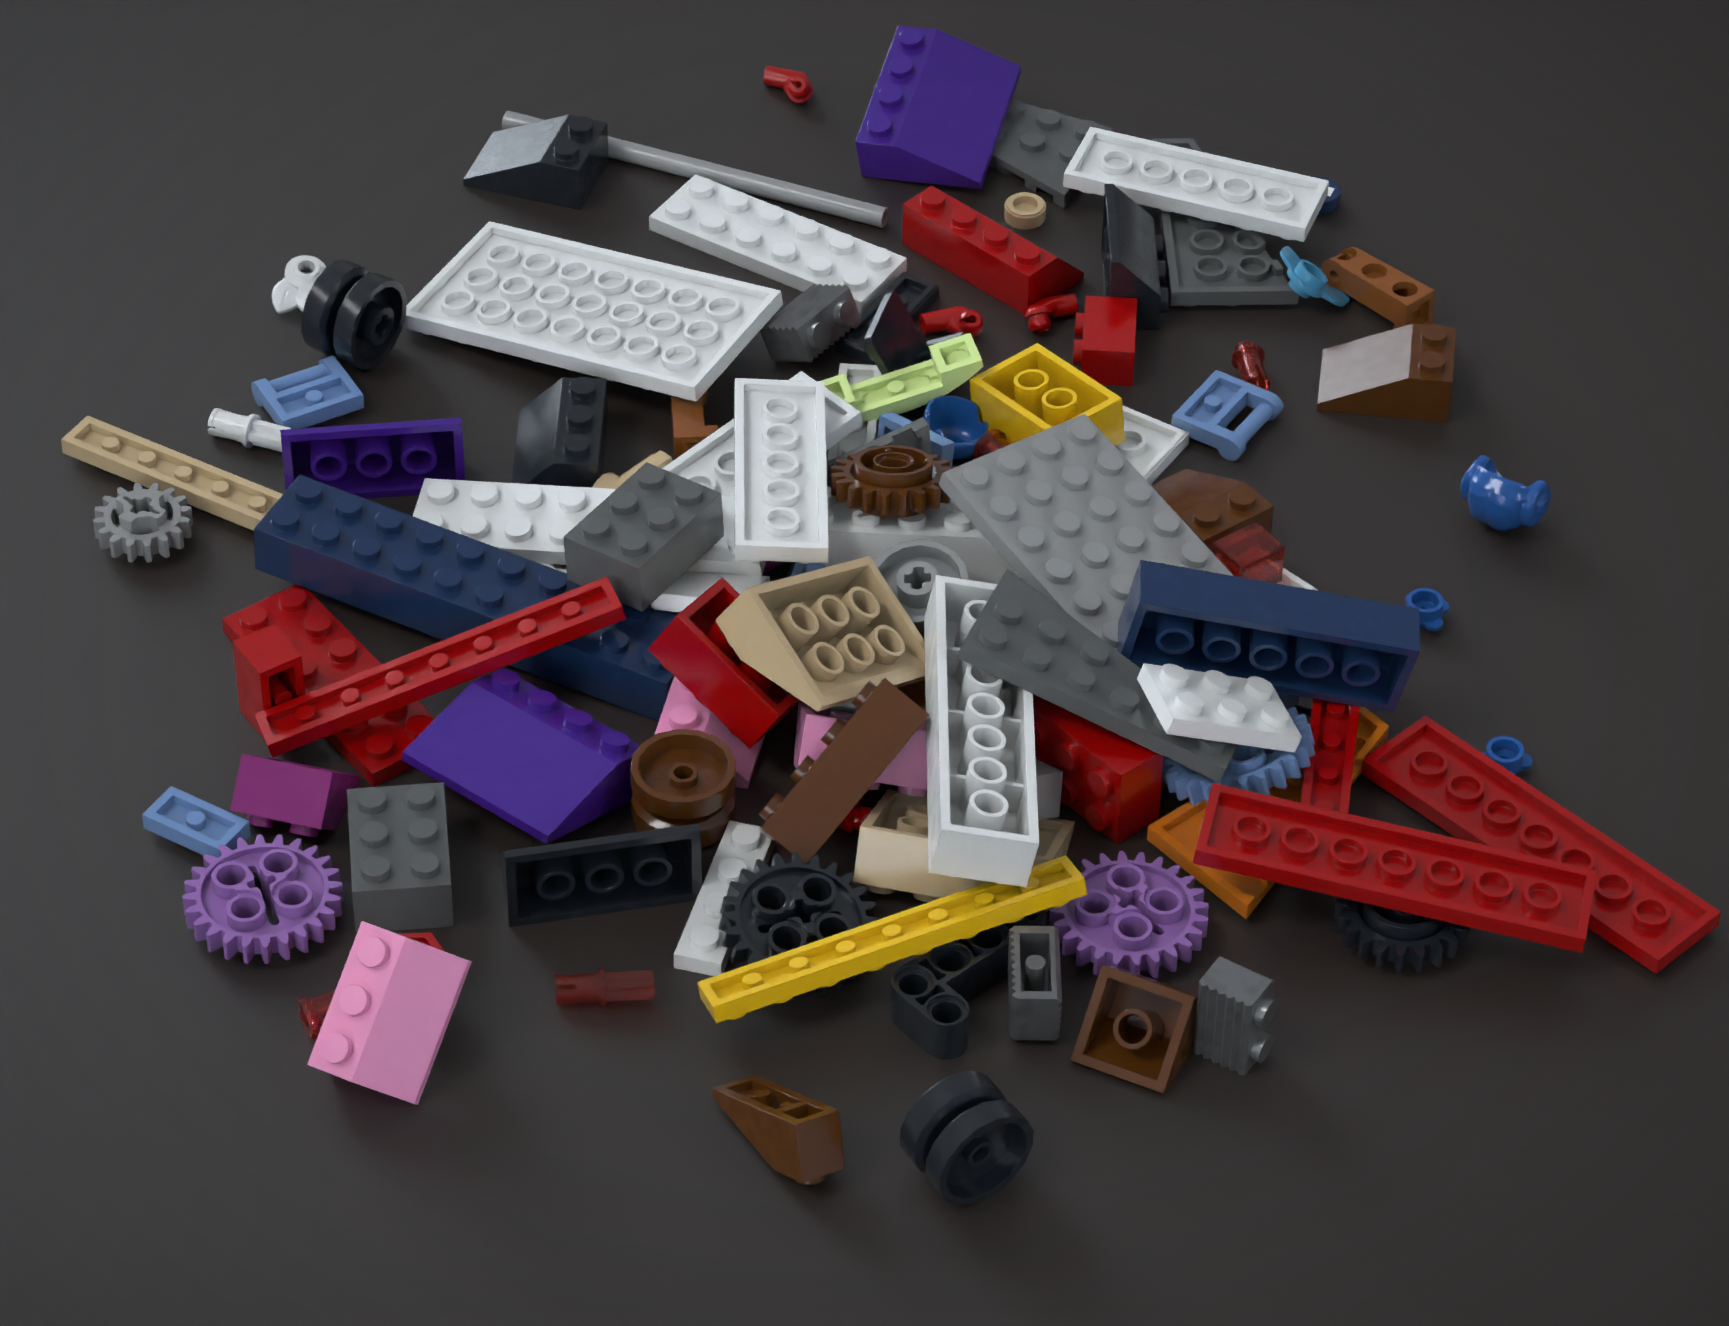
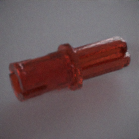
(604, 987)

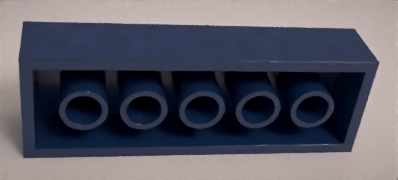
(1286, 634)

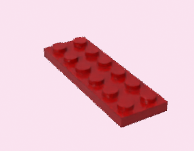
(330, 656)

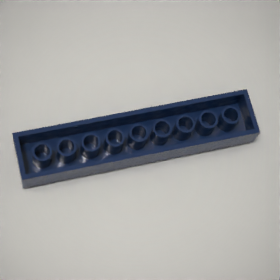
(450, 586)

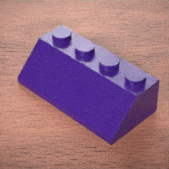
(376, 457)

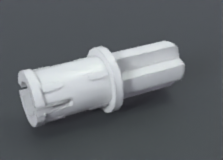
(245, 429)

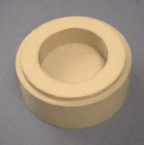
(1025, 211)

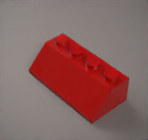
(983, 251)

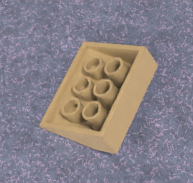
(826, 633)
(895, 849)

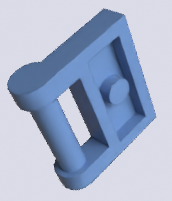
(309, 395)
(1217, 404)

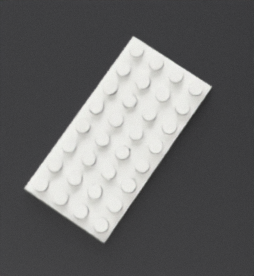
(592, 310)

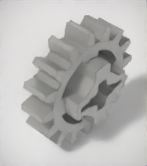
(143, 522)

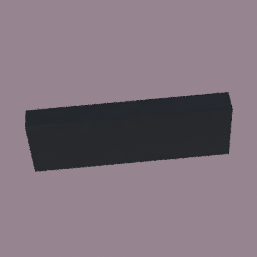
(916, 296)

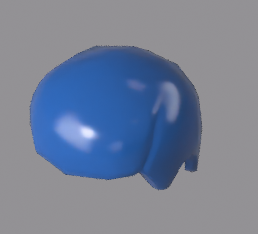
(957, 421)

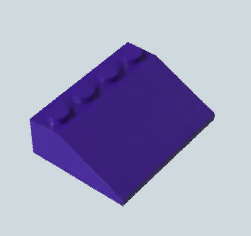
(935, 110)
(526, 756)

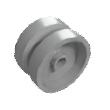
(912, 570)

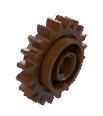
(890, 481)

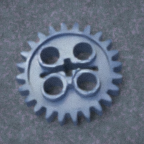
(1249, 768)

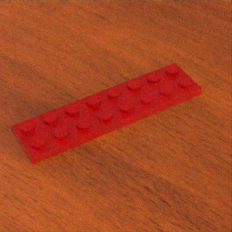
(1491, 806)
(1396, 867)

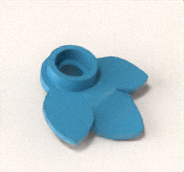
(1309, 280)

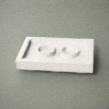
(1218, 707)

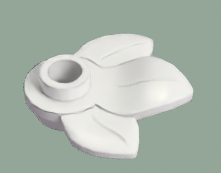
(295, 287)

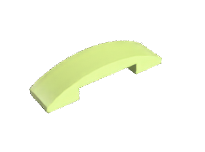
(912, 386)

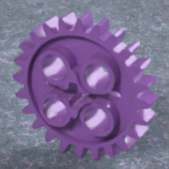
(231, 911)
(1133, 916)

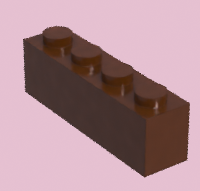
(844, 771)

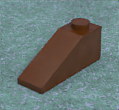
(785, 1127)

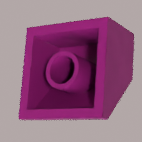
(291, 793)

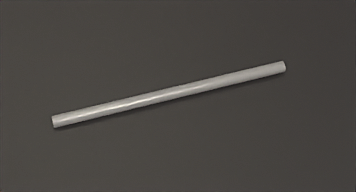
(732, 178)

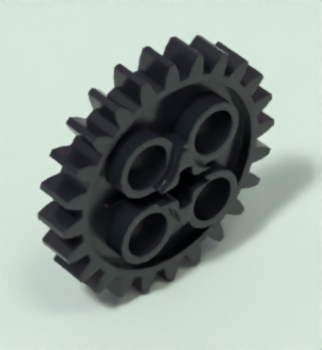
(794, 917)

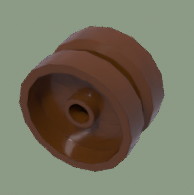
(684, 781)

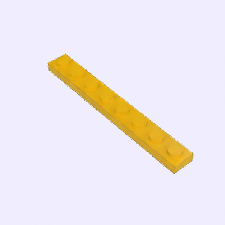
(888, 940)

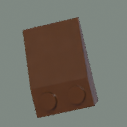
(1391, 374)
(1214, 504)

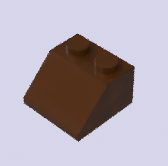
(1137, 1028)

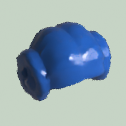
(1502, 501)

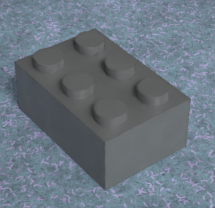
(645, 535)
(400, 856)

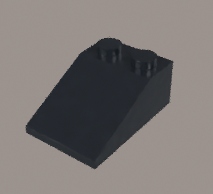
(544, 161)

